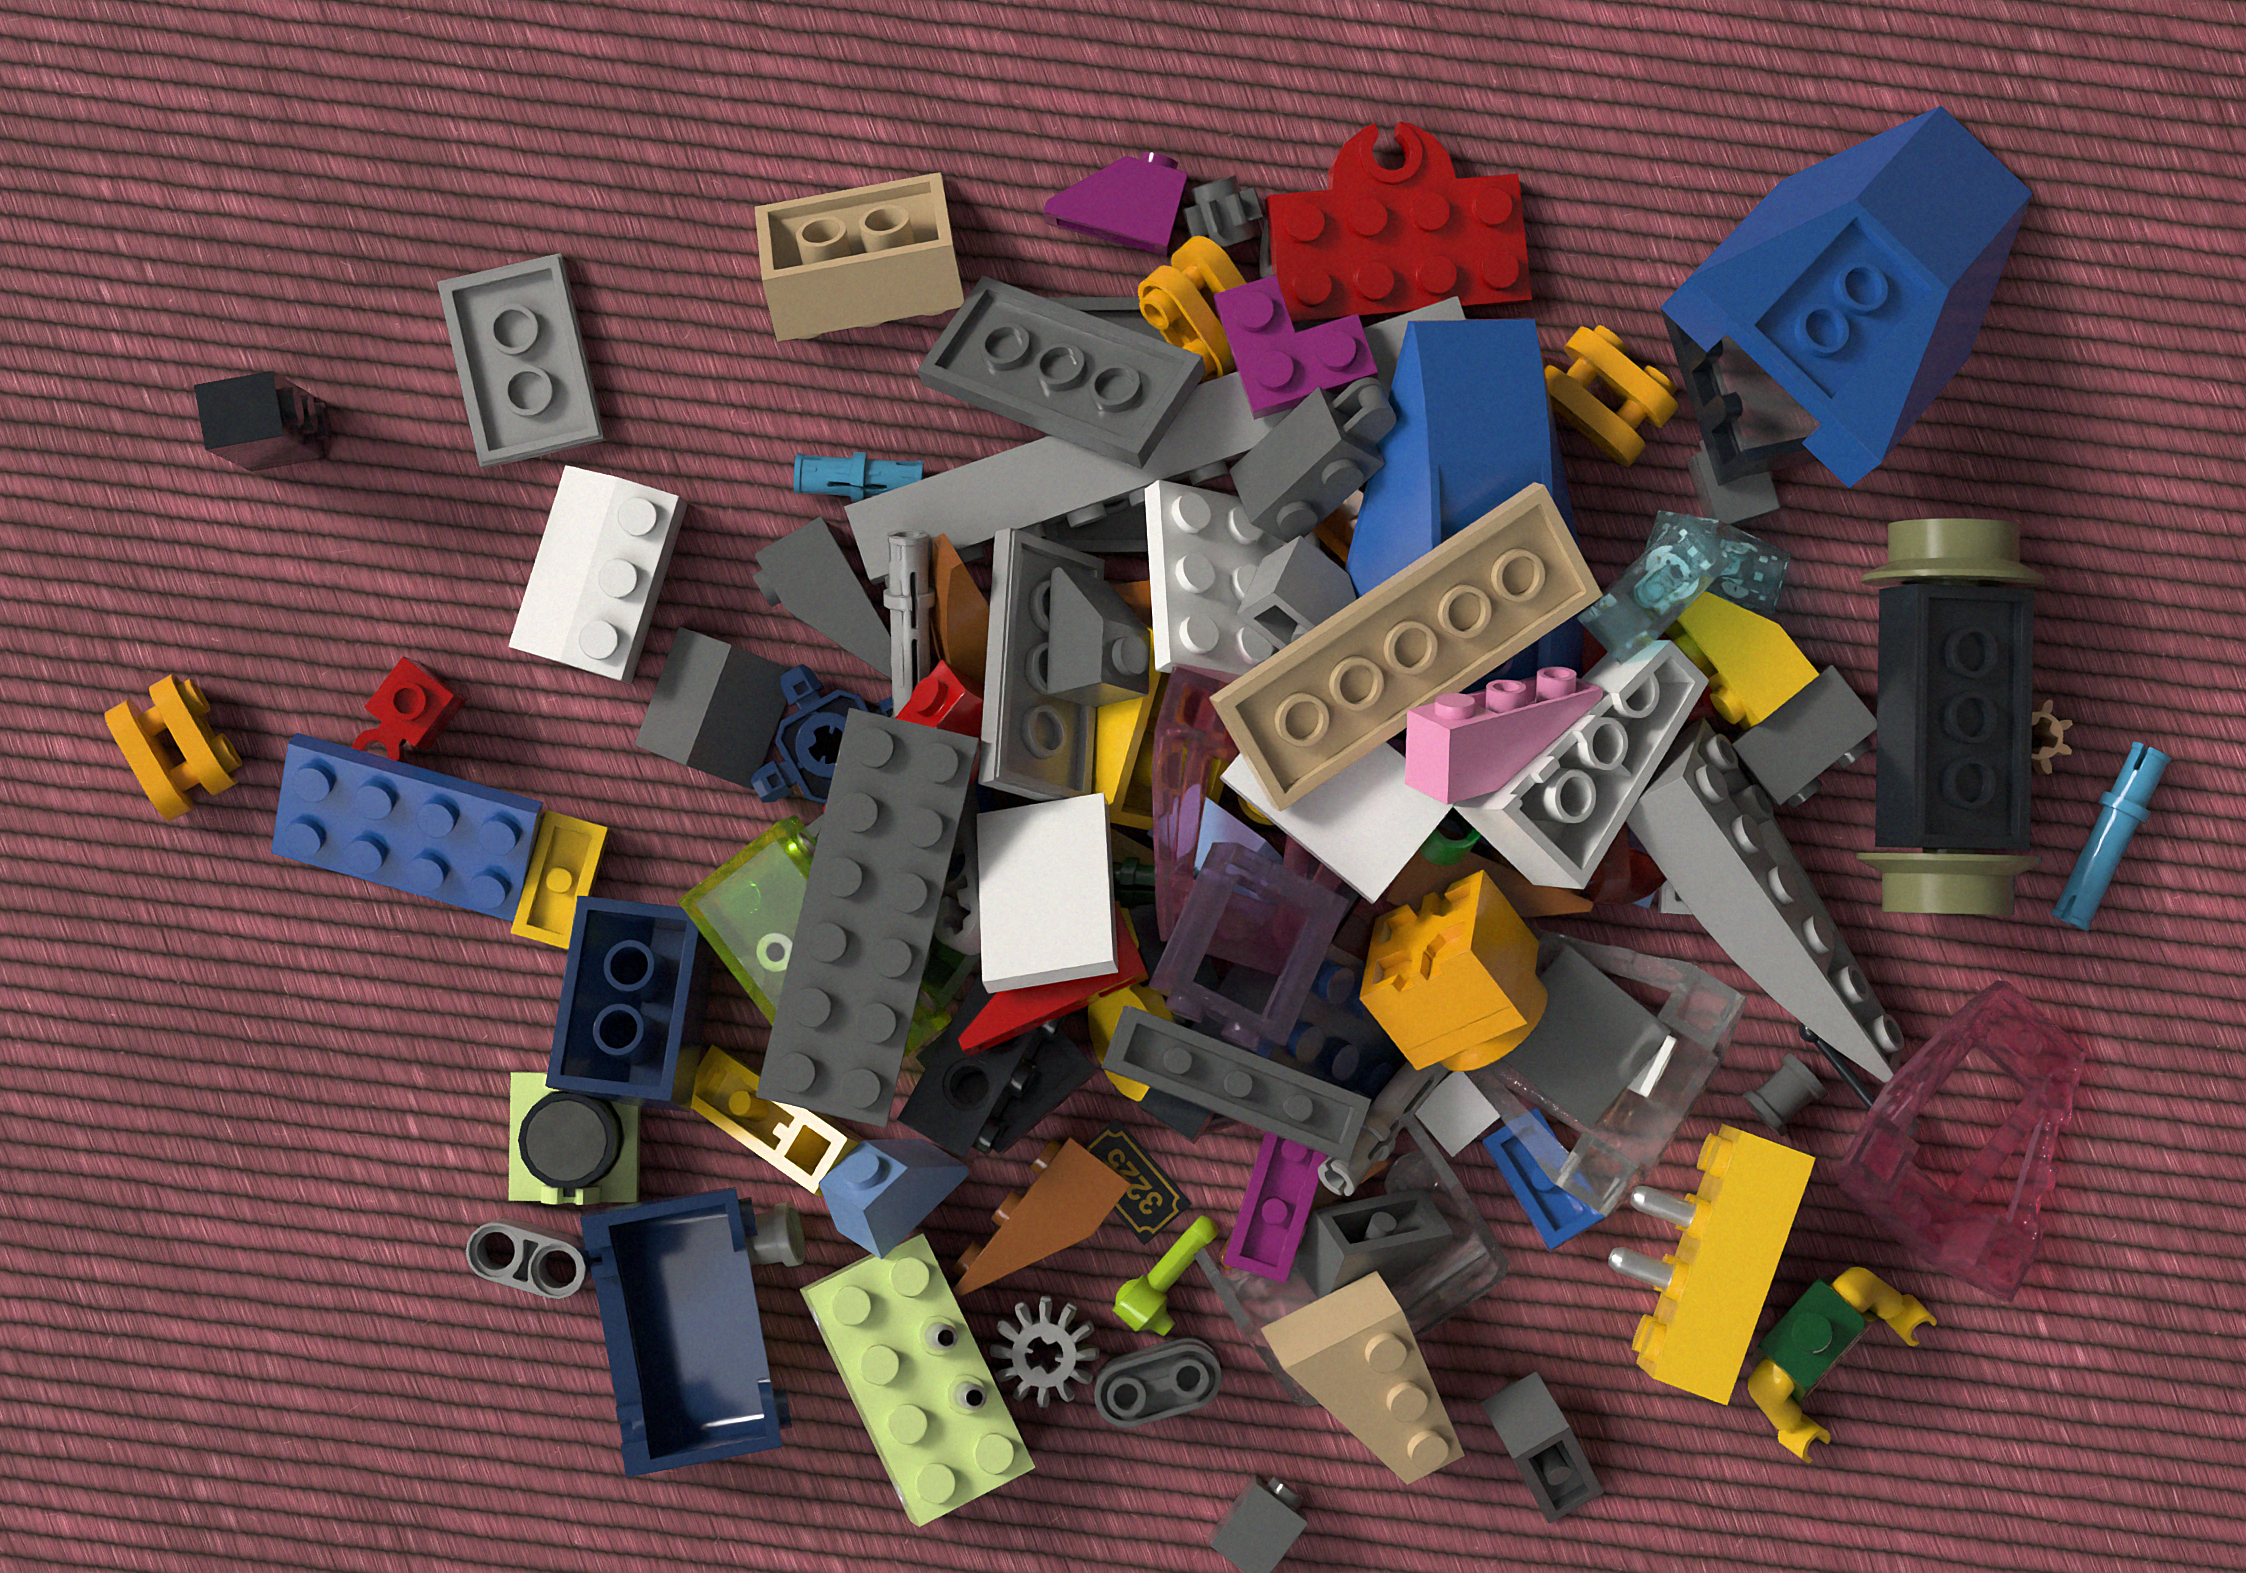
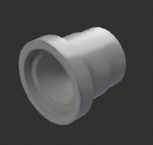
(778, 1237)

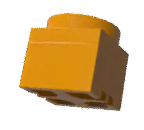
(1455, 977)

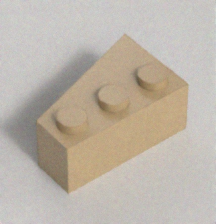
(1369, 1374)

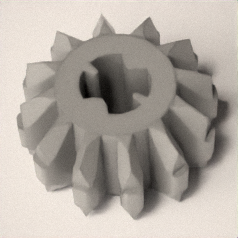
(1038, 1372)

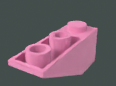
(1488, 736)

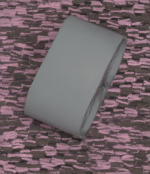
(529, 1263)

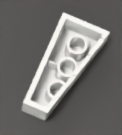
(1580, 789)

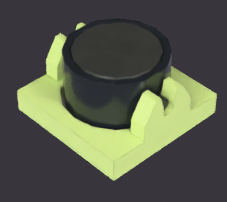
(568, 1142)

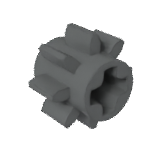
(1223, 211)

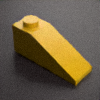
(788, 1137)

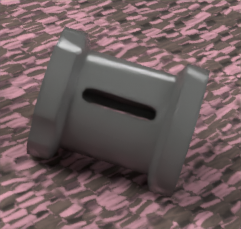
(1784, 1094)

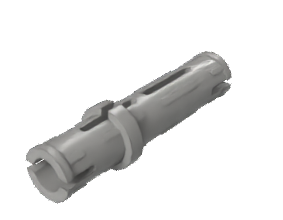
(909, 612)
(1381, 1126)

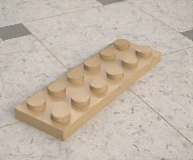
(1405, 644)

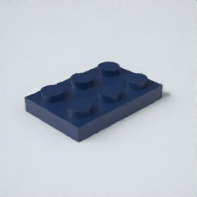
(1337, 1033)

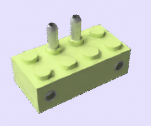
(917, 1379)

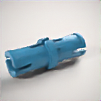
(853, 476)

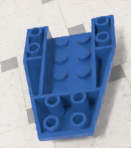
(1463, 441)

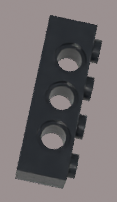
(934, 1103)

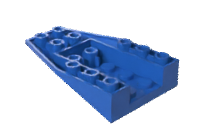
(1864, 282)

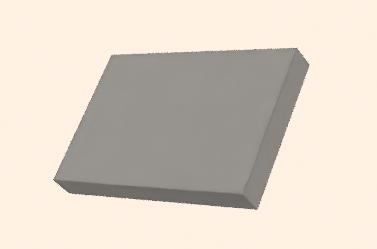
(521, 361)

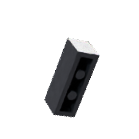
(262, 421)

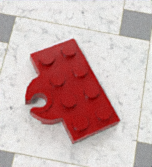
(1398, 236)

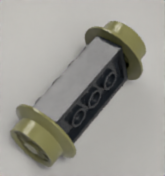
(1953, 715)

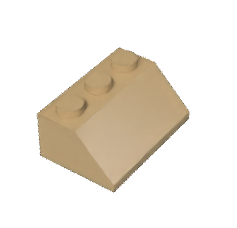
(858, 257)

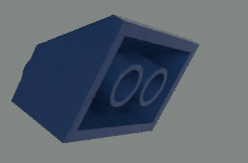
(632, 1005)

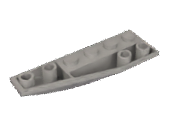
(1752, 895)

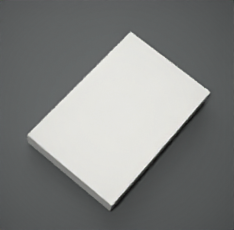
(1357, 822)
(1046, 893)

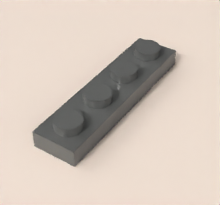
(1236, 1083)

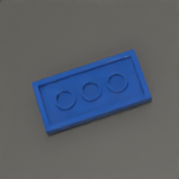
(405, 826)

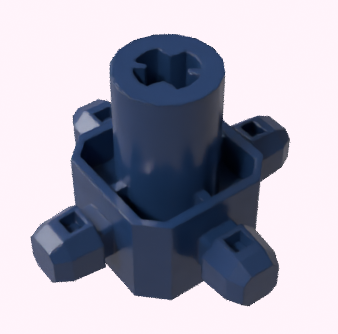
(803, 735)

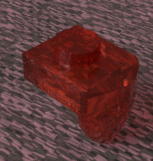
(1624, 874)

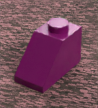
(1124, 203)

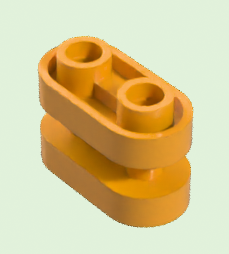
(1183, 306)
(1644, 394)
(180, 709)

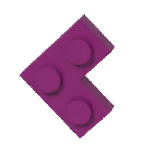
(1282, 365)

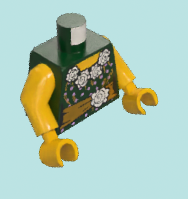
(1815, 1339)

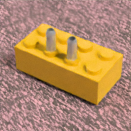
(1721, 1263)

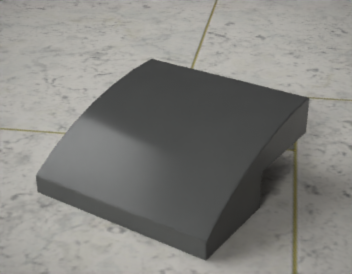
(1587, 1040)

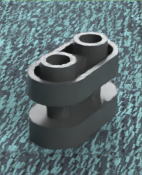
(1157, 1381)

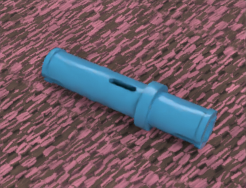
(2111, 835)

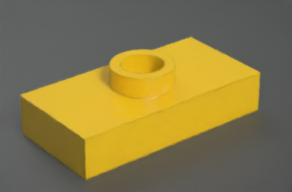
(560, 870)

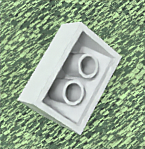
(598, 573)

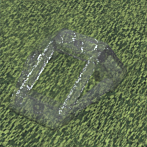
(1638, 1129)

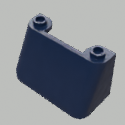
(683, 1330)

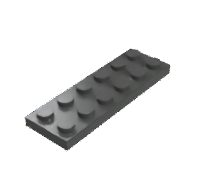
(867, 918)

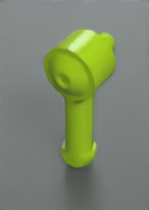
(1143, 1300)

